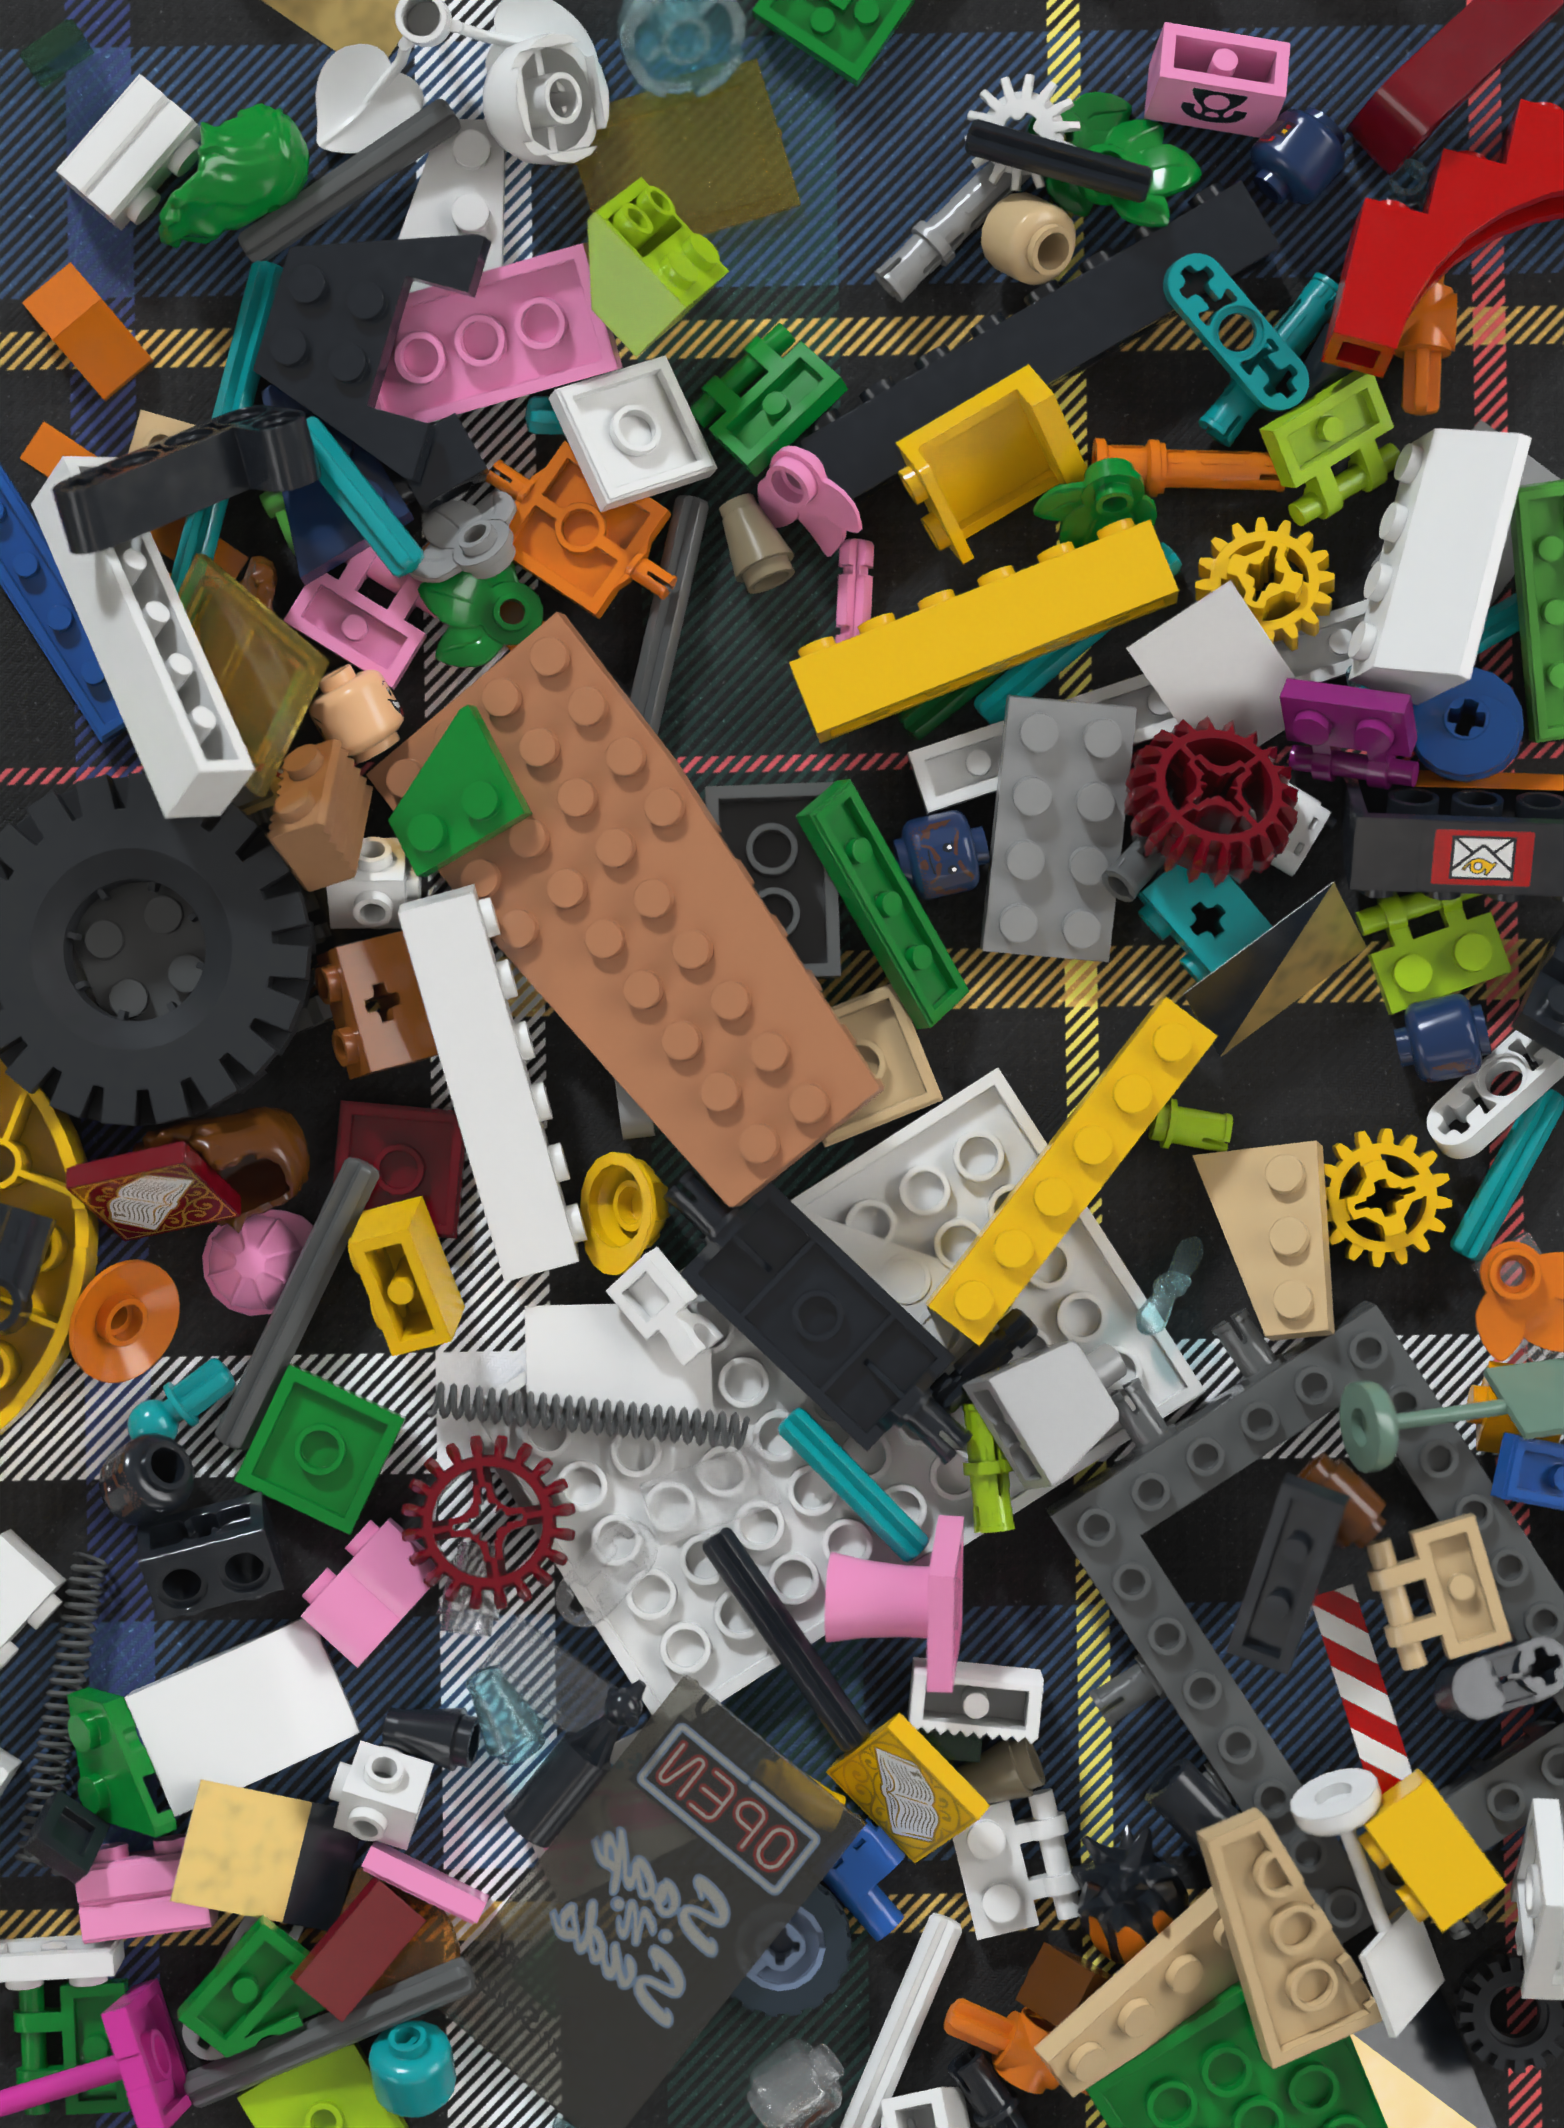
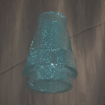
(506, 1720)

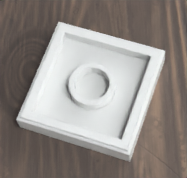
(632, 433)

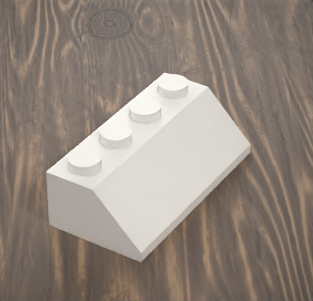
(1437, 561)

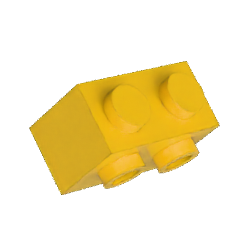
(406, 1276)
(1430, 1852)

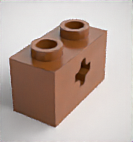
(371, 972)

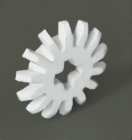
(1017, 106)

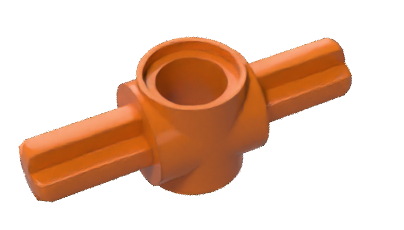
(1423, 344)
(1008, 2039)

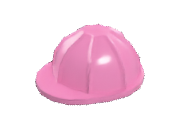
(253, 1266)

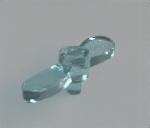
(1169, 1286)

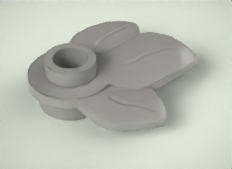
(468, 538)

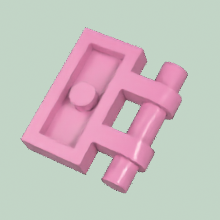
(357, 627)

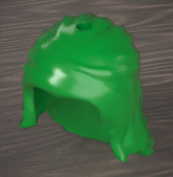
(242, 174)

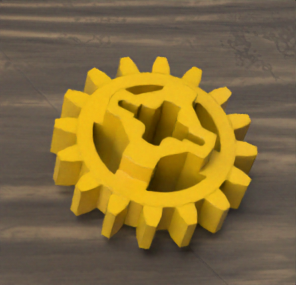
(1249, 562)
(1391, 1225)

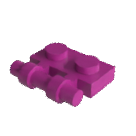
(1350, 719)

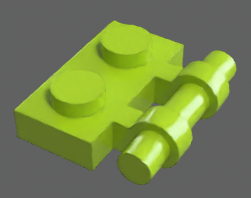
(1323, 432)
(1436, 962)

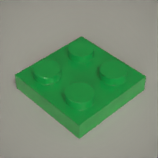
(320, 1448)

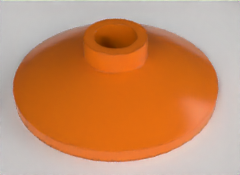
(124, 1321)

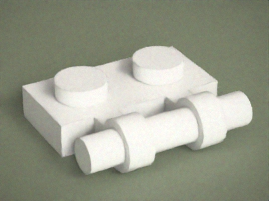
(995, 1870)

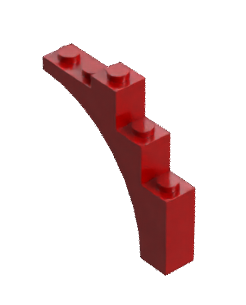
(1468, 203)

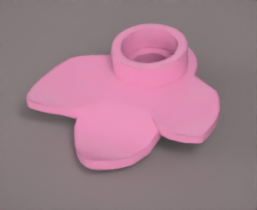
(800, 490)

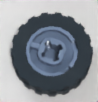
(802, 1960)

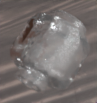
(796, 2085)

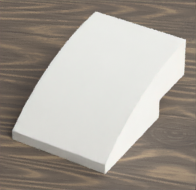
(242, 1713)

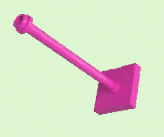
(143, 2057)

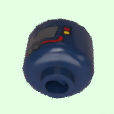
(1298, 156)

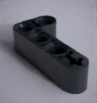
(186, 473)

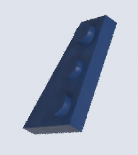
(317, 525)

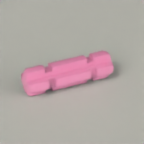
(854, 587)

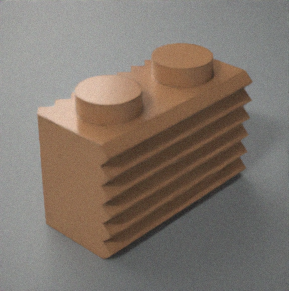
(320, 814)

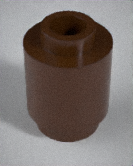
(1362, 1514)

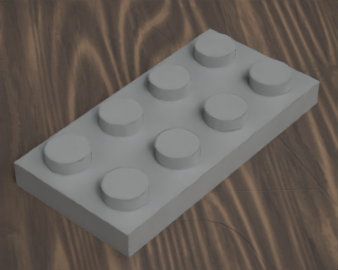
(1057, 827)

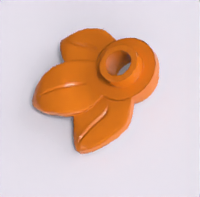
(1523, 1310)

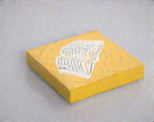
(908, 1788)

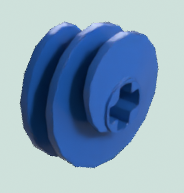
(1486, 748)

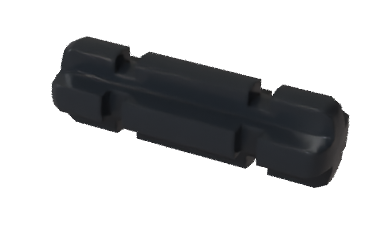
(995, 1351)

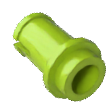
(1191, 1127)

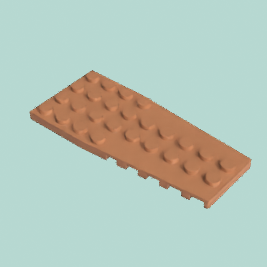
(645, 921)

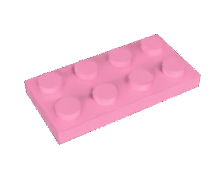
(515, 338)

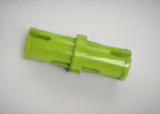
(988, 1476)

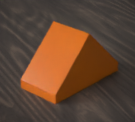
(87, 331)

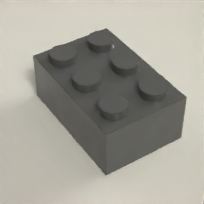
(787, 872)

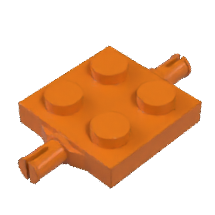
(572, 543)

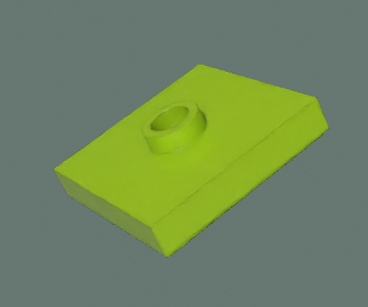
(320, 2094)

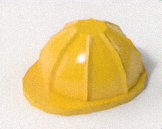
(621, 1211)

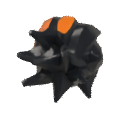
(1127, 1895)

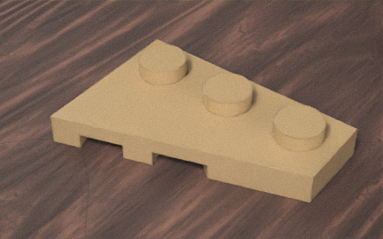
(1277, 1232)

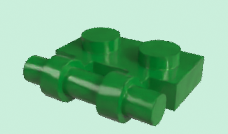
(776, 407)
(82, 2039)

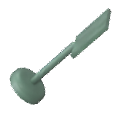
(1525, 1391)

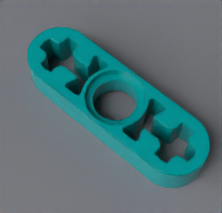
(1263, 332)

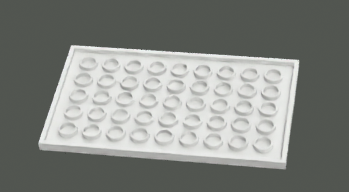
(917, 1188)

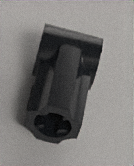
(22, 1253)

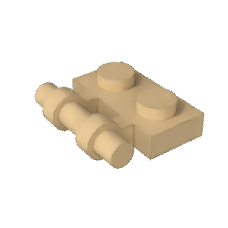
(1457, 1585)

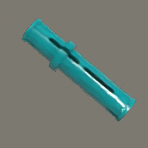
(1298, 329)

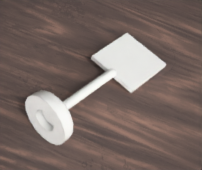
(1401, 1957)

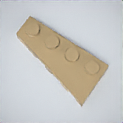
(1287, 1958)
(1144, 1999)

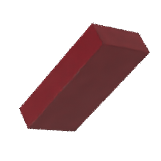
(357, 1949)

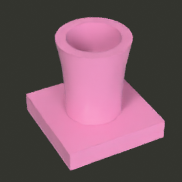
(904, 1601)

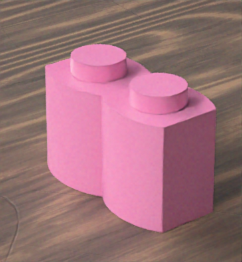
(369, 1593)

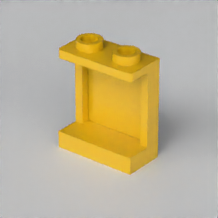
(988, 459)

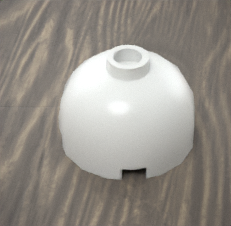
(546, 100)

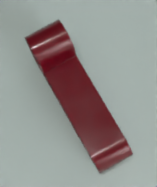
(1445, 75)

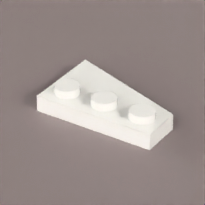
(461, 192)

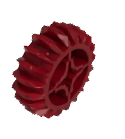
(1214, 822)
(497, 1577)

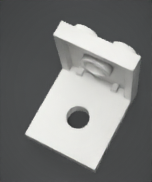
(1540, 1902)

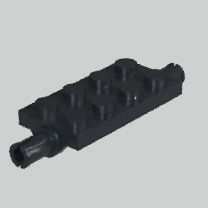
(818, 1316)

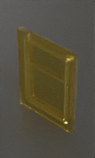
(708, 153)
(257, 662)

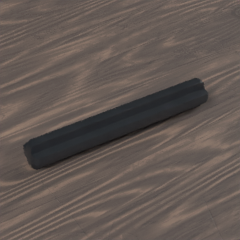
(786, 1639)

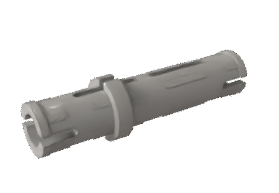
(943, 233)

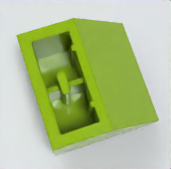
(646, 265)

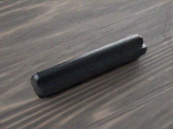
(1059, 161)

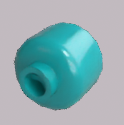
(412, 2068)

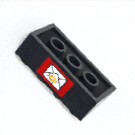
(1453, 841)

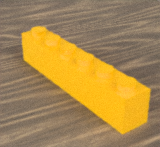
(984, 629)
(1071, 1170)

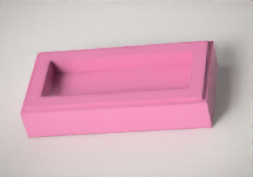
(425, 1882)

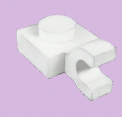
(657, 1301)

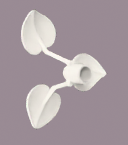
(367, 96)

